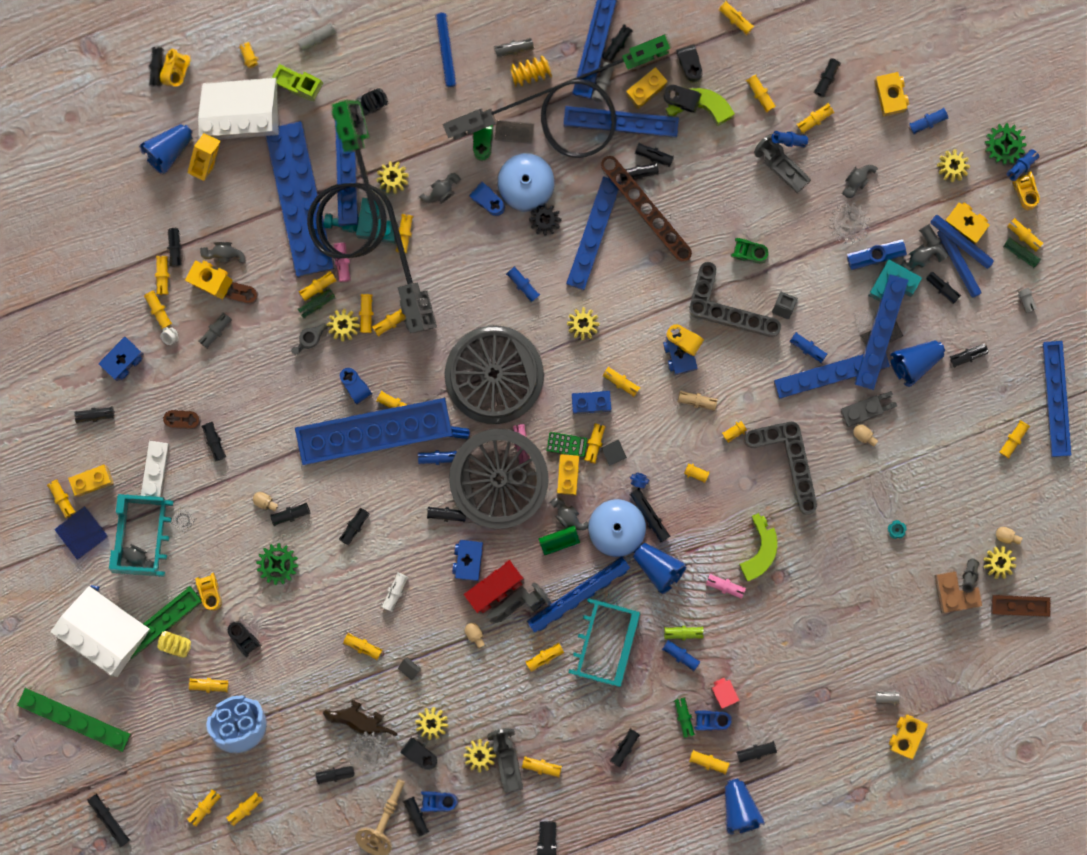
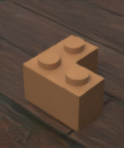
(951, 597)

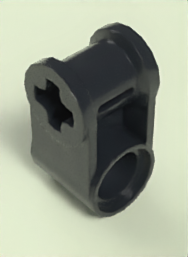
(689, 60)
(684, 99)
(244, 639)
(416, 752)

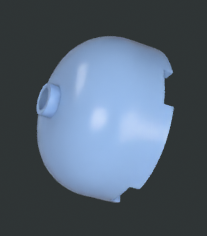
(529, 194)
(614, 542)
(237, 724)

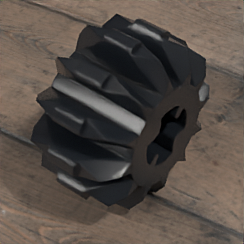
(373, 101)
(543, 226)

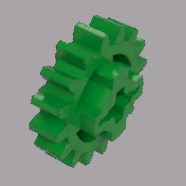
(996, 144)
(270, 569)

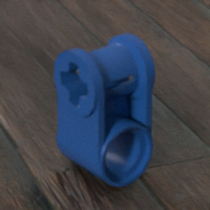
(486, 197)
(356, 388)
(710, 720)
(437, 801)

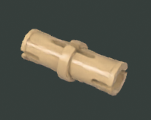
(697, 400)

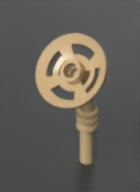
(377, 835)

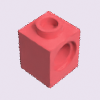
(724, 693)

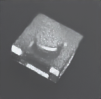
(864, 319)

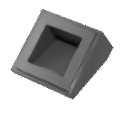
(784, 305)
(613, 452)
(409, 668)

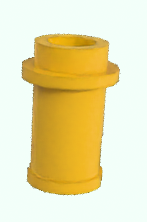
(249, 56)
(734, 431)
(696, 473)

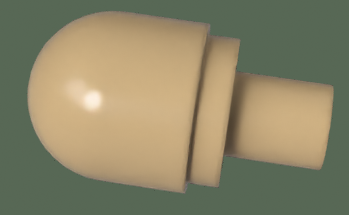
(864, 435)
(264, 501)
(1007, 535)
(474, 634)

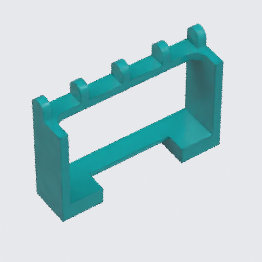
(116, 554)
(626, 647)

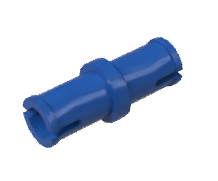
(928, 121)
(789, 139)
(1022, 165)
(523, 284)
(808, 347)
(436, 457)
(681, 655)

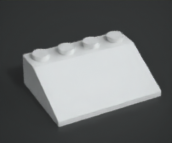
(239, 109)
(100, 631)

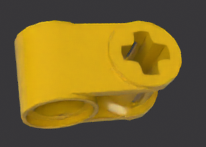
(175, 67)
(1025, 187)
(687, 341)
(209, 590)

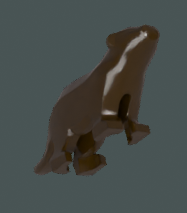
(357, 720)

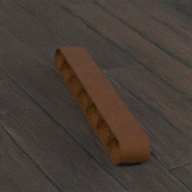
(648, 218)

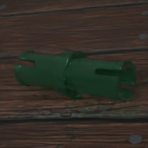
(1022, 252)
(316, 303)

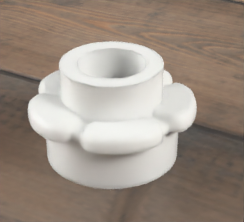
(169, 336)

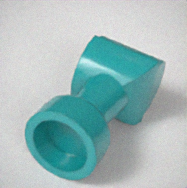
(329, 221)

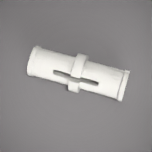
(394, 592)

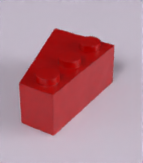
(494, 587)

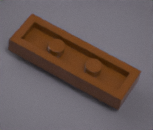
(1020, 605)

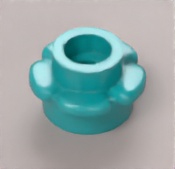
(897, 524)

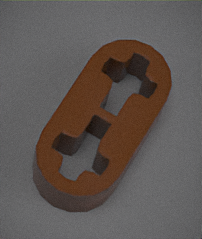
(241, 298)
(181, 424)

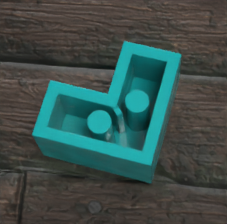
(365, 224)
(897, 270)

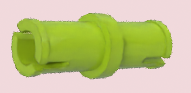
(683, 632)

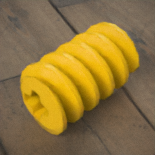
(530, 71)

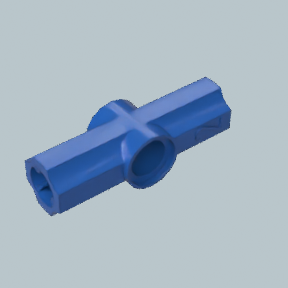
(864, 257)

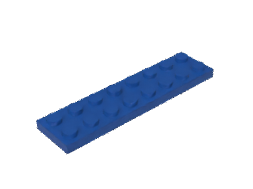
(296, 193)
(373, 431)

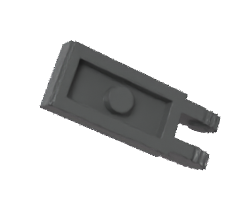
(866, 409)

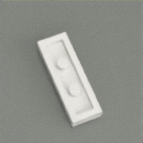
(154, 469)

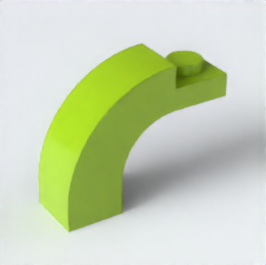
(303, 85)
(712, 103)
(763, 559)

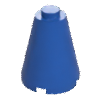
(166, 147)
(916, 361)
(659, 567)
(740, 808)

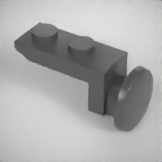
(781, 164)
(517, 599)
(507, 759)

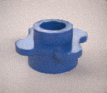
(639, 480)

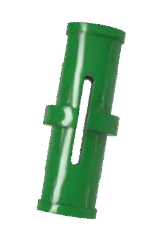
(684, 717)

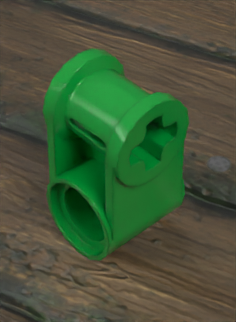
(483, 138)
(748, 251)

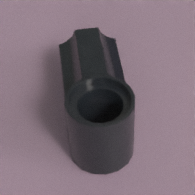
(547, 837)

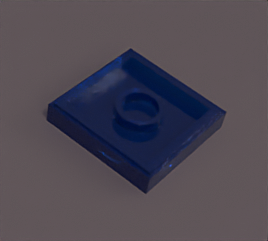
(81, 533)

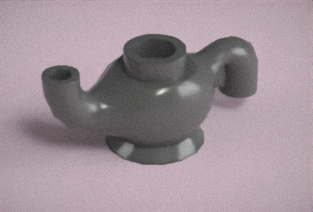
(857, 179)
(441, 190)
(222, 252)
(921, 256)
(309, 338)
(567, 515)
(136, 556)

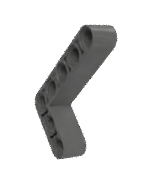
(708, 306)
(792, 458)

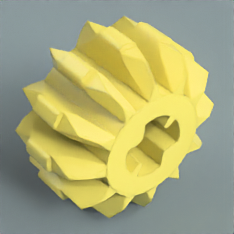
(960, 169)
(398, 180)
(581, 317)
(345, 331)
(994, 558)
(174, 644)
(431, 730)
(474, 760)

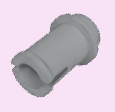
(1027, 300)
(887, 697)

